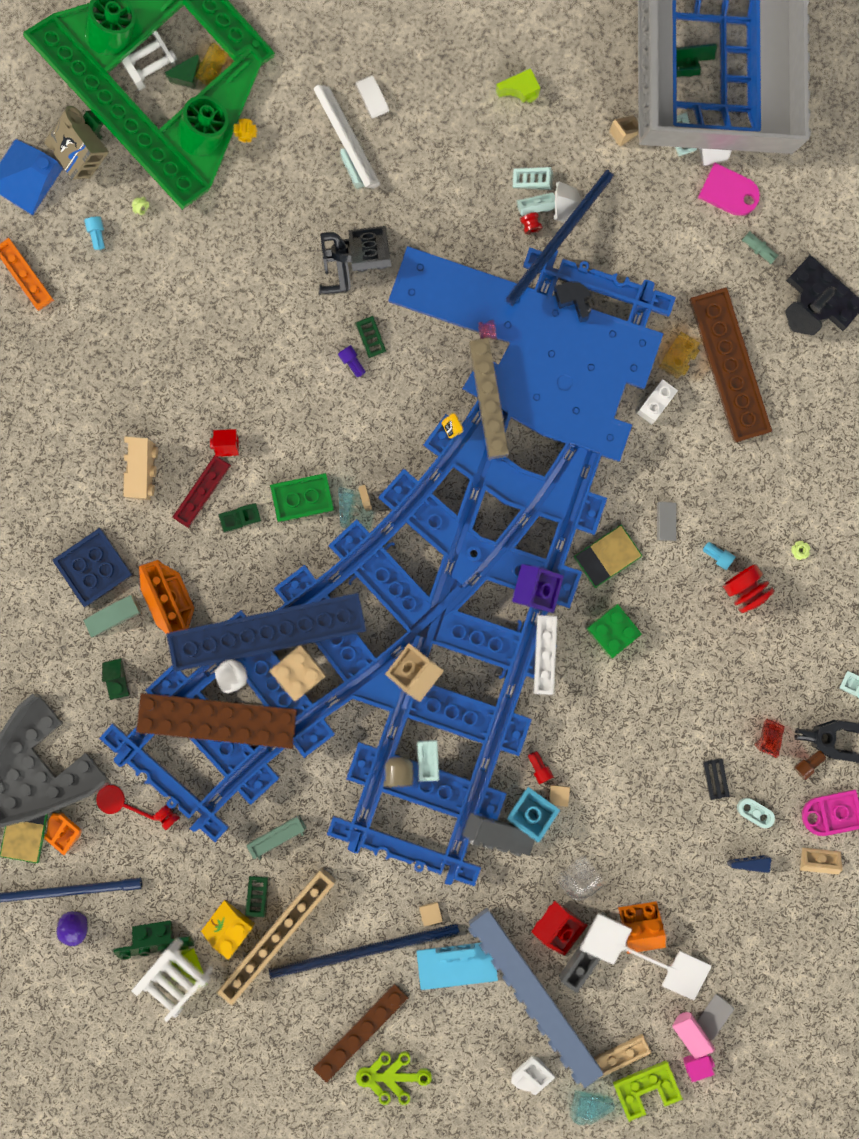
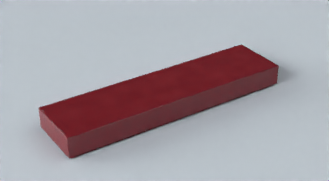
(201, 491)

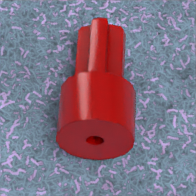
(542, 772)

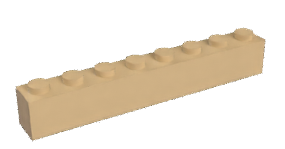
(276, 936)

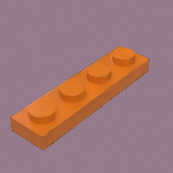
(24, 275)

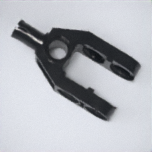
(830, 728)

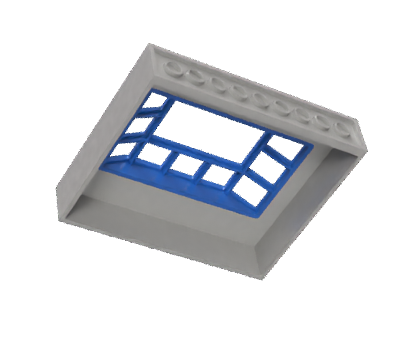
(774, 79)

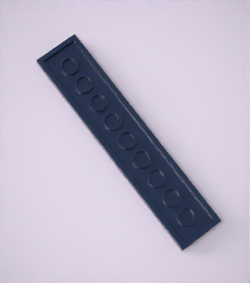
(266, 632)

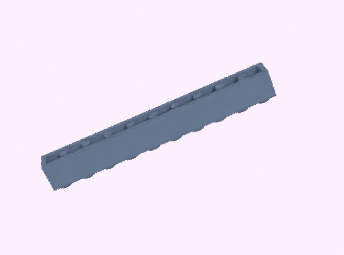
(535, 997)

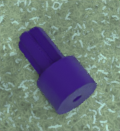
(349, 356)

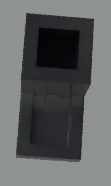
(574, 294)

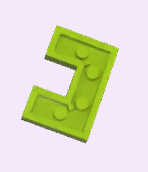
(651, 1078)

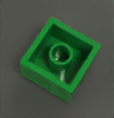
(613, 631)

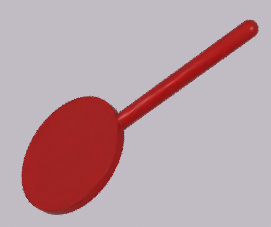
(112, 799)

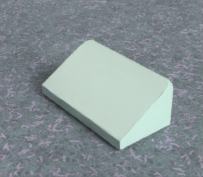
(351, 169)

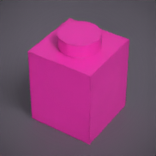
(699, 1068)

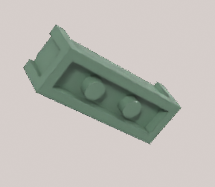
(276, 837)

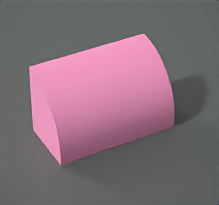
(692, 1035)

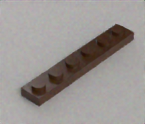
(360, 1033)

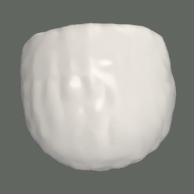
(231, 676)

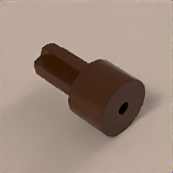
(806, 768)

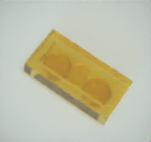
(211, 64)

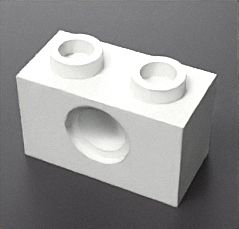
(657, 401)

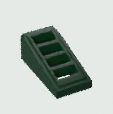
(364, 339)
(248, 912)

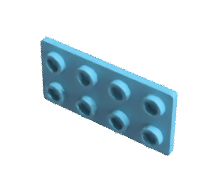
(454, 966)

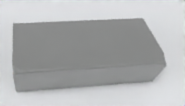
(666, 521)
(715, 1016)

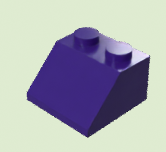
(537, 588)

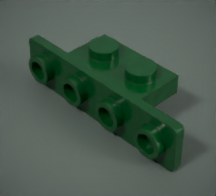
(689, 57)
(151, 939)

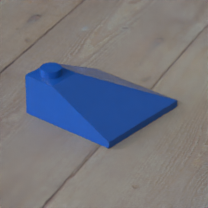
(27, 175)

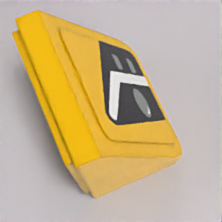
(452, 426)

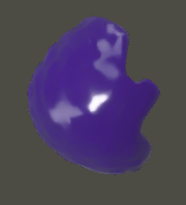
(72, 928)

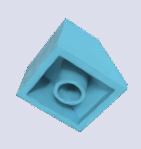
(533, 814)

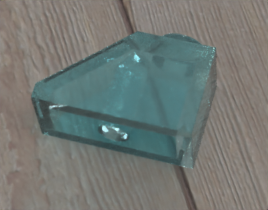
(589, 1108)

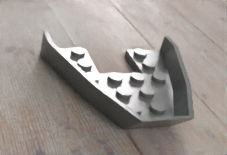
(26, 782)

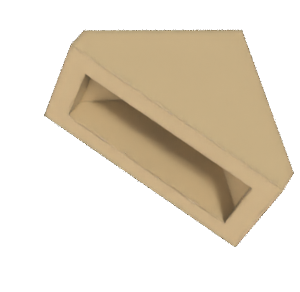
(624, 129)

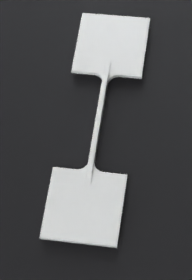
(608, 939)

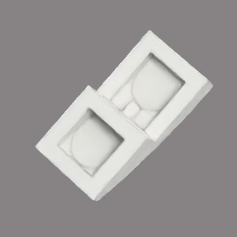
(372, 97)

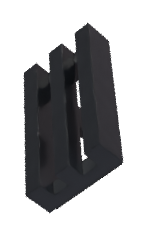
(719, 795)

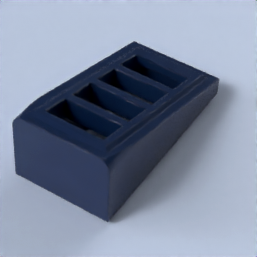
(756, 863)

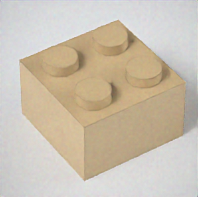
(298, 672)

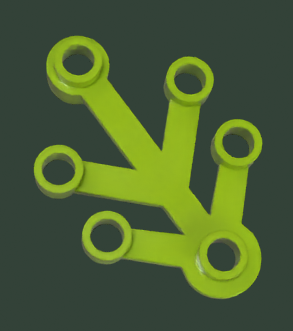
(390, 1077)

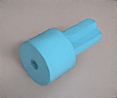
(94, 226)
(723, 559)

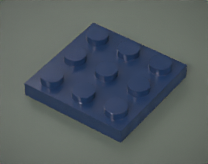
(92, 567)

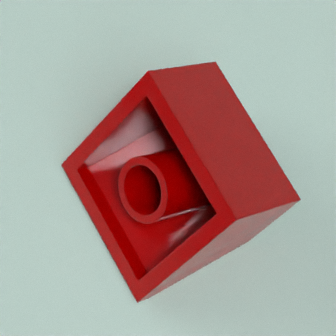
(559, 928)

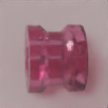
(487, 330)

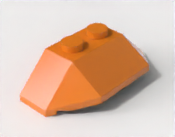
(166, 596)

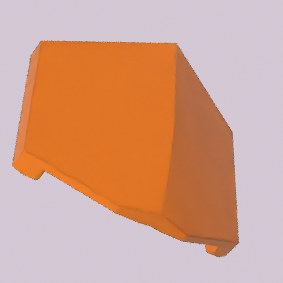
(62, 832)

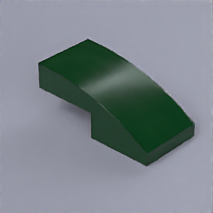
(239, 517)

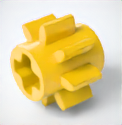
(245, 130)

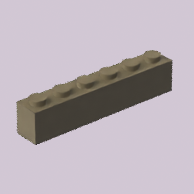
(488, 398)

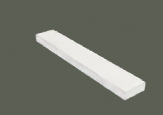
(347, 136)

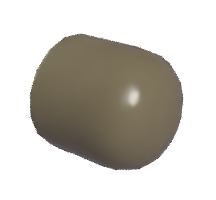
(398, 772)

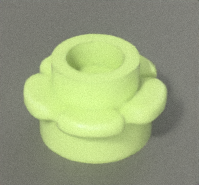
(138, 203)
(796, 550)

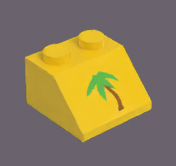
(227, 929)

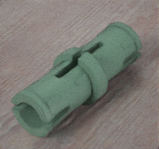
(760, 247)

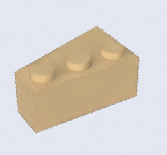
(139, 468)

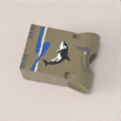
(76, 145)

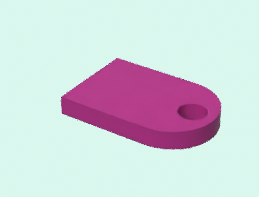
(727, 191)
(834, 813)

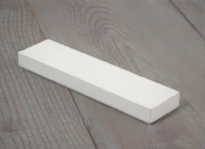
(545, 655)

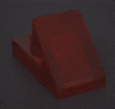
(770, 738)

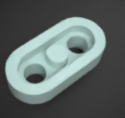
(755, 813)

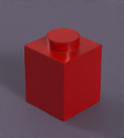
(225, 442)

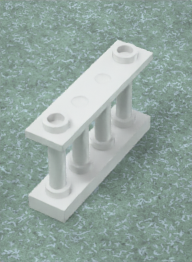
(139, 75)
(165, 965)

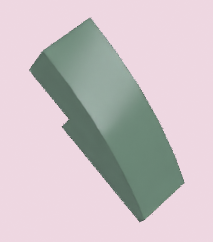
(112, 615)

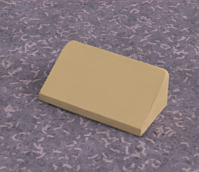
(821, 861)

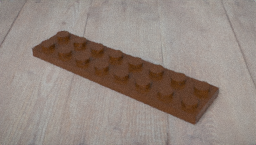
(730, 365)
(216, 720)

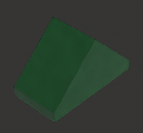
(185, 73)

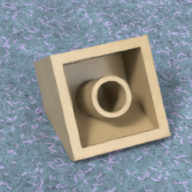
(414, 672)

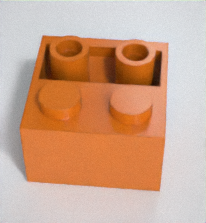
(646, 926)

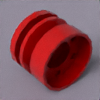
(748, 588)

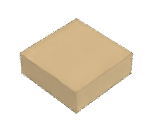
(365, 498)
(559, 795)
(430, 914)

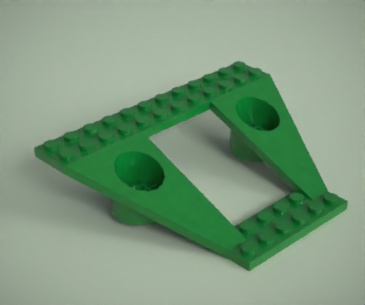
(177, 154)

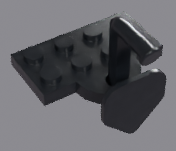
(364, 248)
(820, 299)

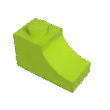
(521, 86)

